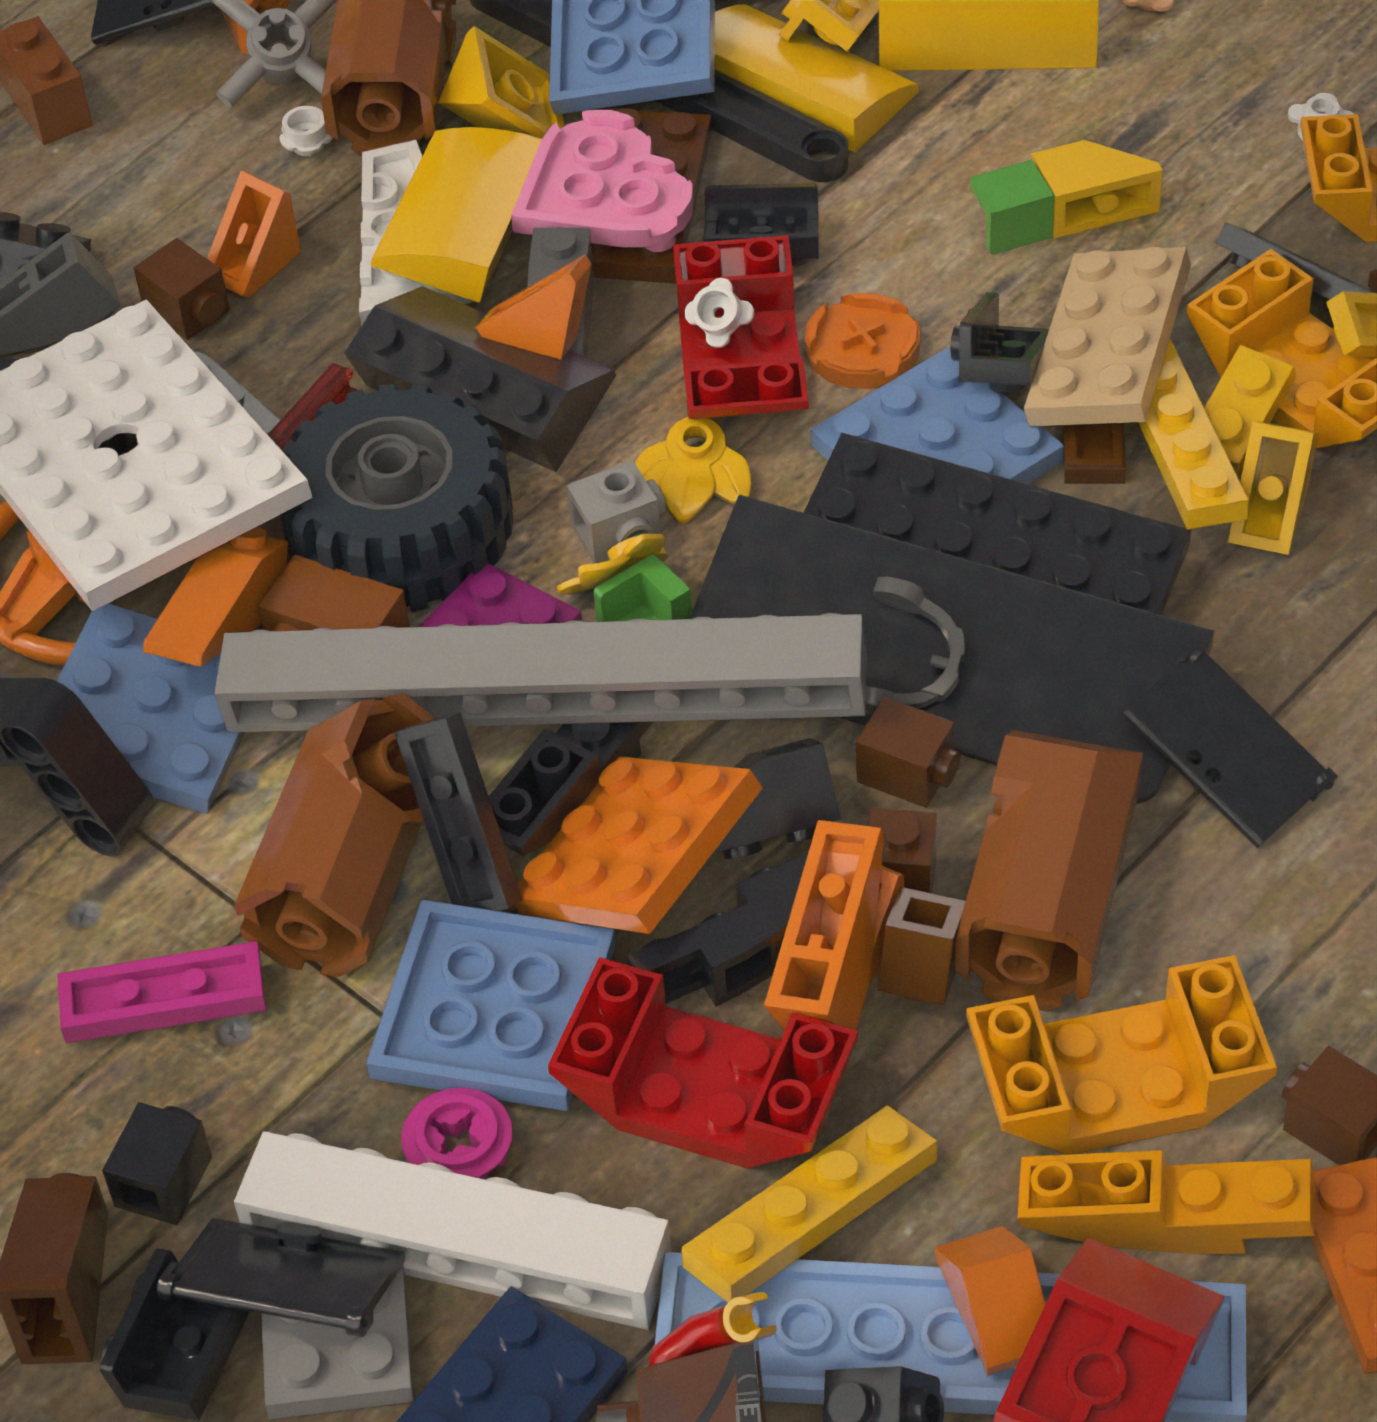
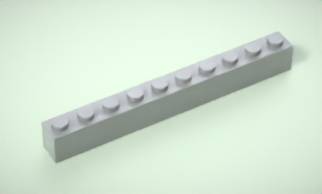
(551, 671)

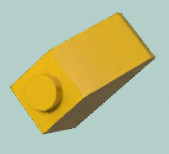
(1097, 185)
(1276, 486)

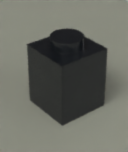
(157, 1162)

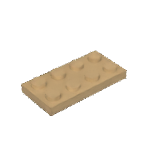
(1108, 337)

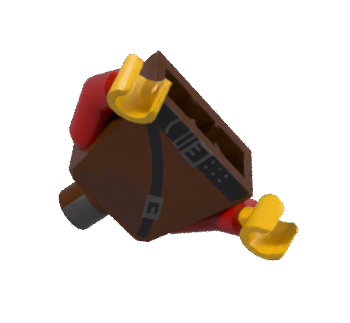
(702, 1371)

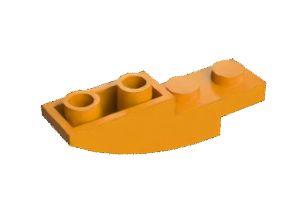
(1155, 1206)

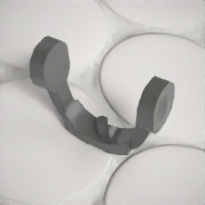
(912, 599)

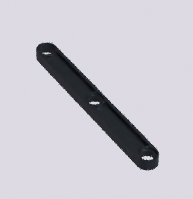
(734, 107)

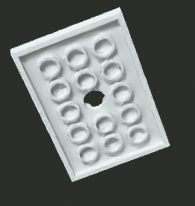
(182, 491)

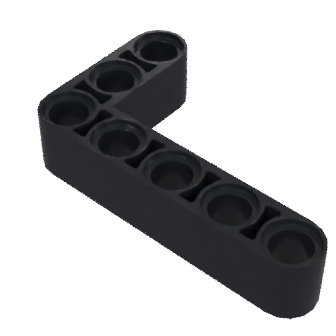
(71, 762)

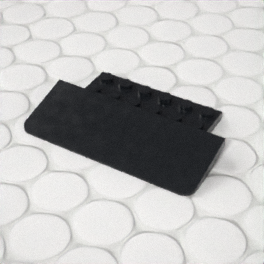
(1047, 588)

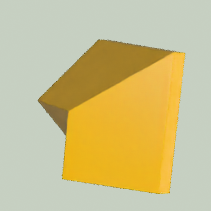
(498, 88)

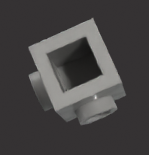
(613, 508)

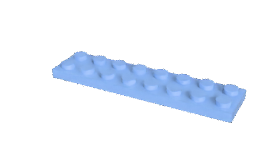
(906, 1317)

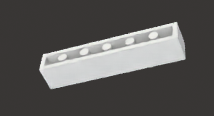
(464, 1226)

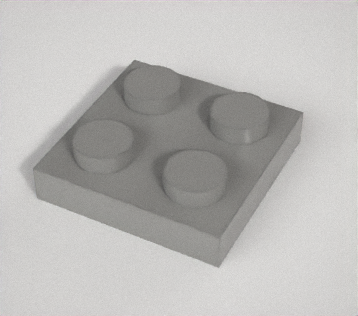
(326, 1370)

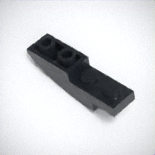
(557, 778)
(730, 948)

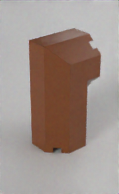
(386, 70)
(335, 841)
(1047, 867)

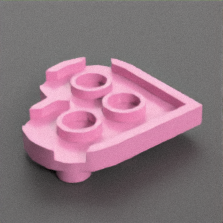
(604, 180)

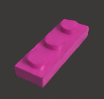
(161, 992)

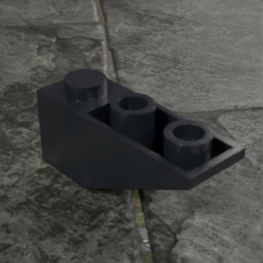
(792, 799)

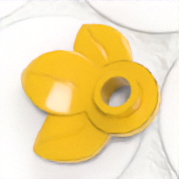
(694, 474)
(621, 557)

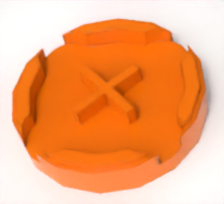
(862, 341)

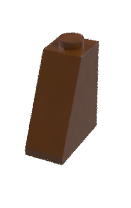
(54, 1269)

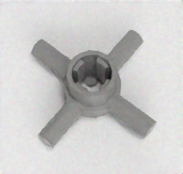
(279, 64)

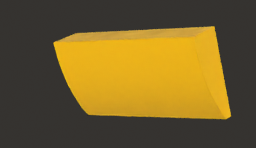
(987, 34)
(809, 74)
(458, 210)

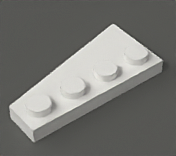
(384, 181)

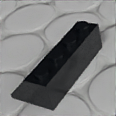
(526, 396)

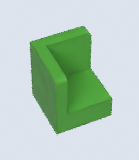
(1015, 206)
(643, 592)

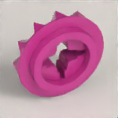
(450, 1114)

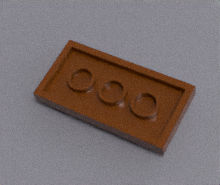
(684, 141)

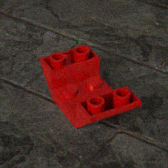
(762, 361)
(695, 1077)
(1110, 1342)

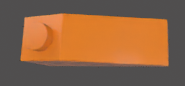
(218, 598)
(830, 928)

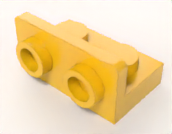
(833, 20)

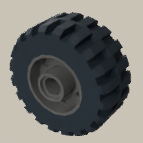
(401, 491)

